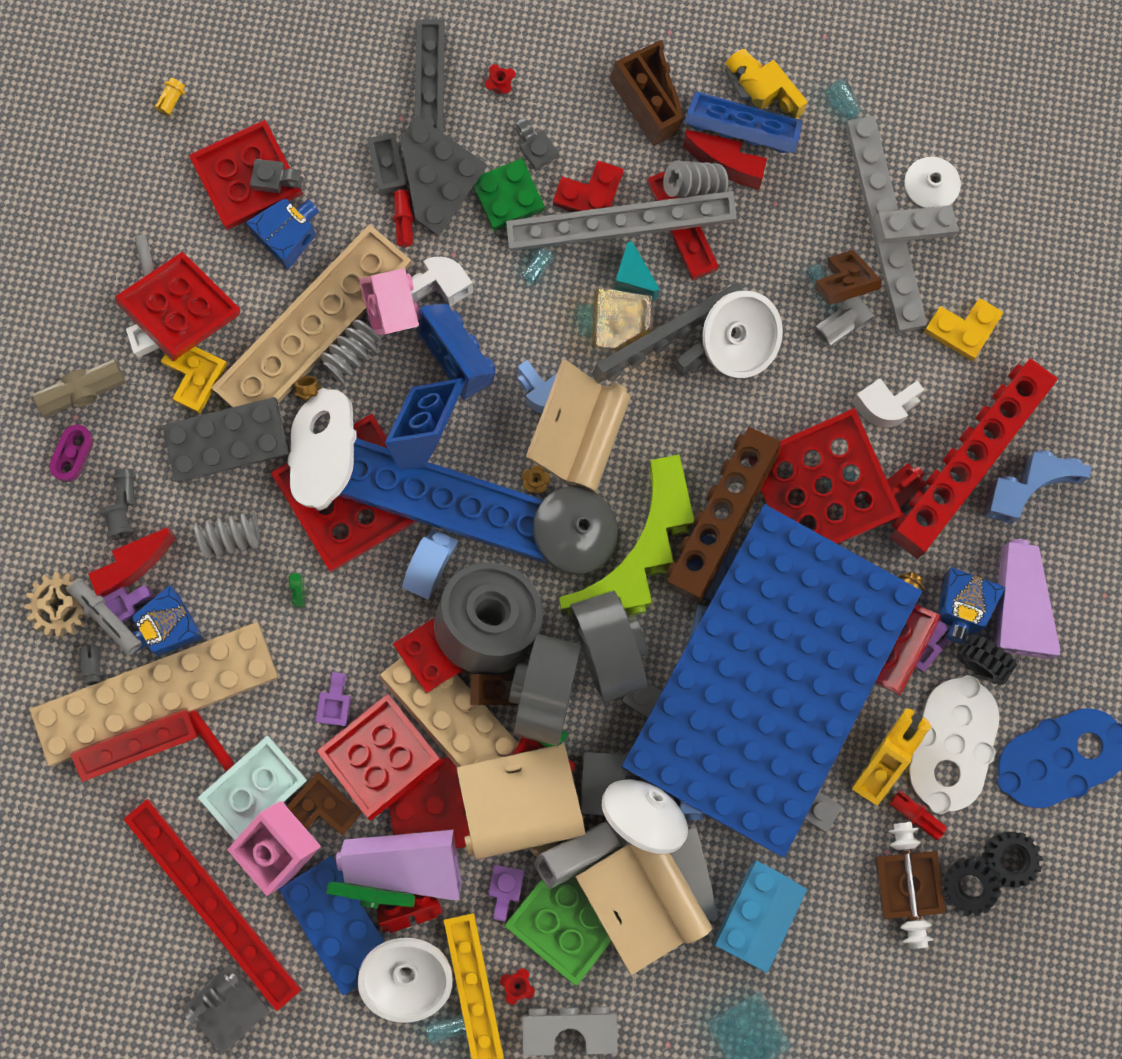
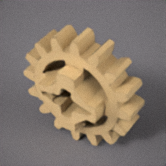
(45, 604)

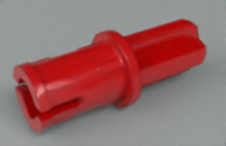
(403, 218)
(918, 815)

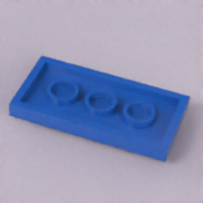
(744, 122)
(334, 924)

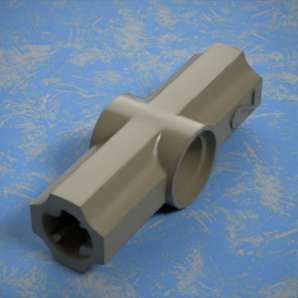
(79, 388)

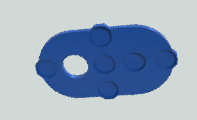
(1045, 762)

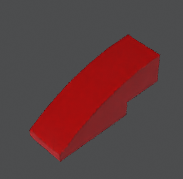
(740, 166)
(131, 562)

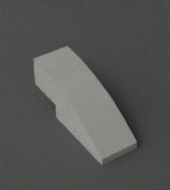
(694, 869)

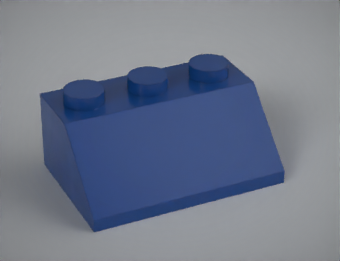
(455, 348)
(422, 422)

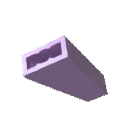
(1024, 611)
(404, 863)

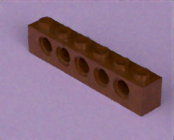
(697, 583)

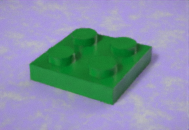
(508, 194)

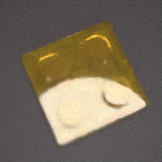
(619, 318)

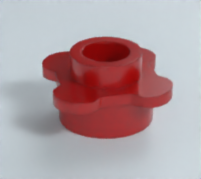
(503, 86)
(513, 994)

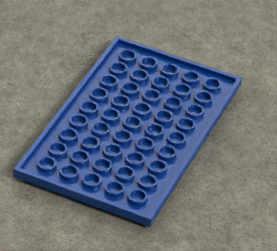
(772, 680)

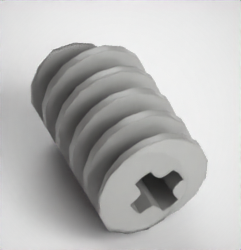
(694, 179)
(349, 350)
(228, 535)

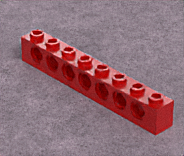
(1036, 384)

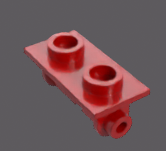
(904, 484)
(395, 918)

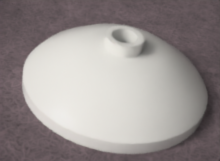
(756, 336)
(645, 816)
(401, 993)

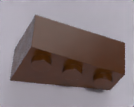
(648, 92)

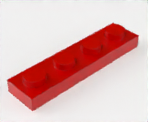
(689, 242)
(134, 744)

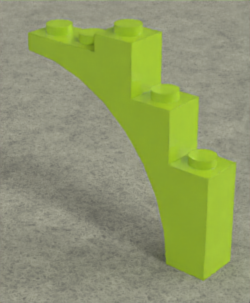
(652, 553)

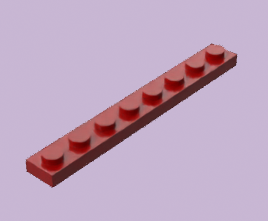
(212, 904)

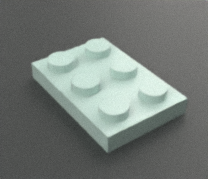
(252, 786)

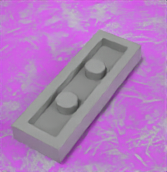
(916, 224)

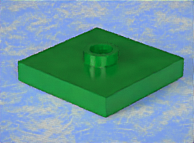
(370, 896)

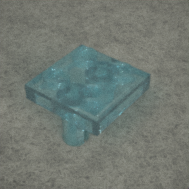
(749, 1030)

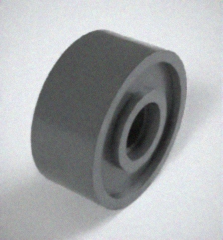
(494, 595)
(610, 645)
(544, 689)

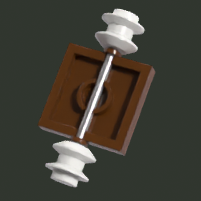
(910, 885)

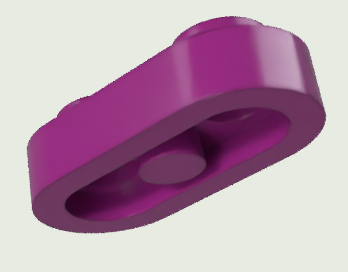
(68, 453)

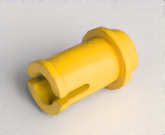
(170, 96)

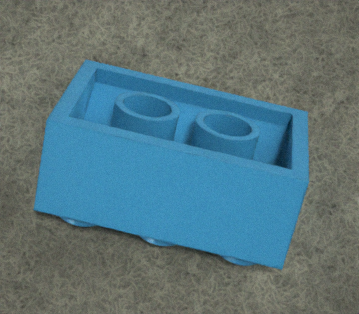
(759, 916)

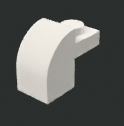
(446, 277)
(884, 409)

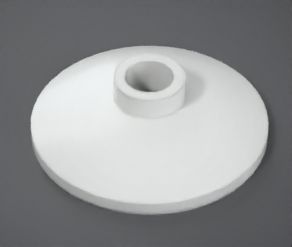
(927, 193)

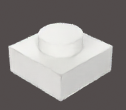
(140, 341)

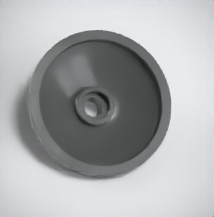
(561, 538)

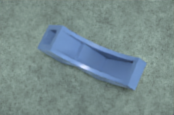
(1041, 469)

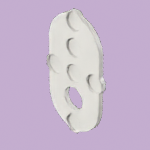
(324, 460)
(961, 731)

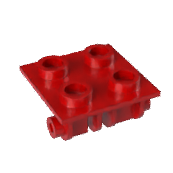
(426, 658)

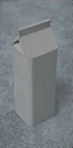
(578, 854)

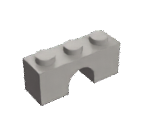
(542, 1028)

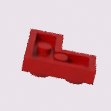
(598, 194)

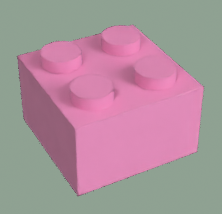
(390, 301)
(273, 848)

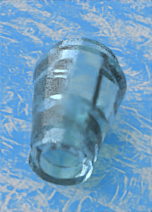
(843, 99)

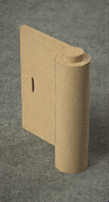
(578, 427)
(520, 807)
(650, 900)

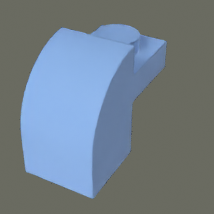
(540, 390)
(429, 563)

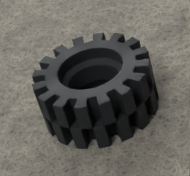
(987, 659)
(1029, 853)
(984, 873)

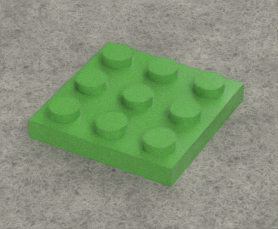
(561, 928)

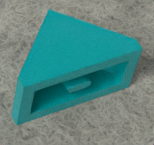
(634, 275)

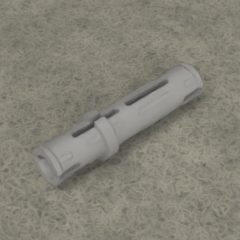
(96, 607)

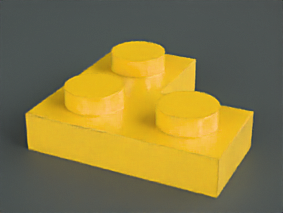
(965, 335)
(200, 373)

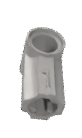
(849, 317)

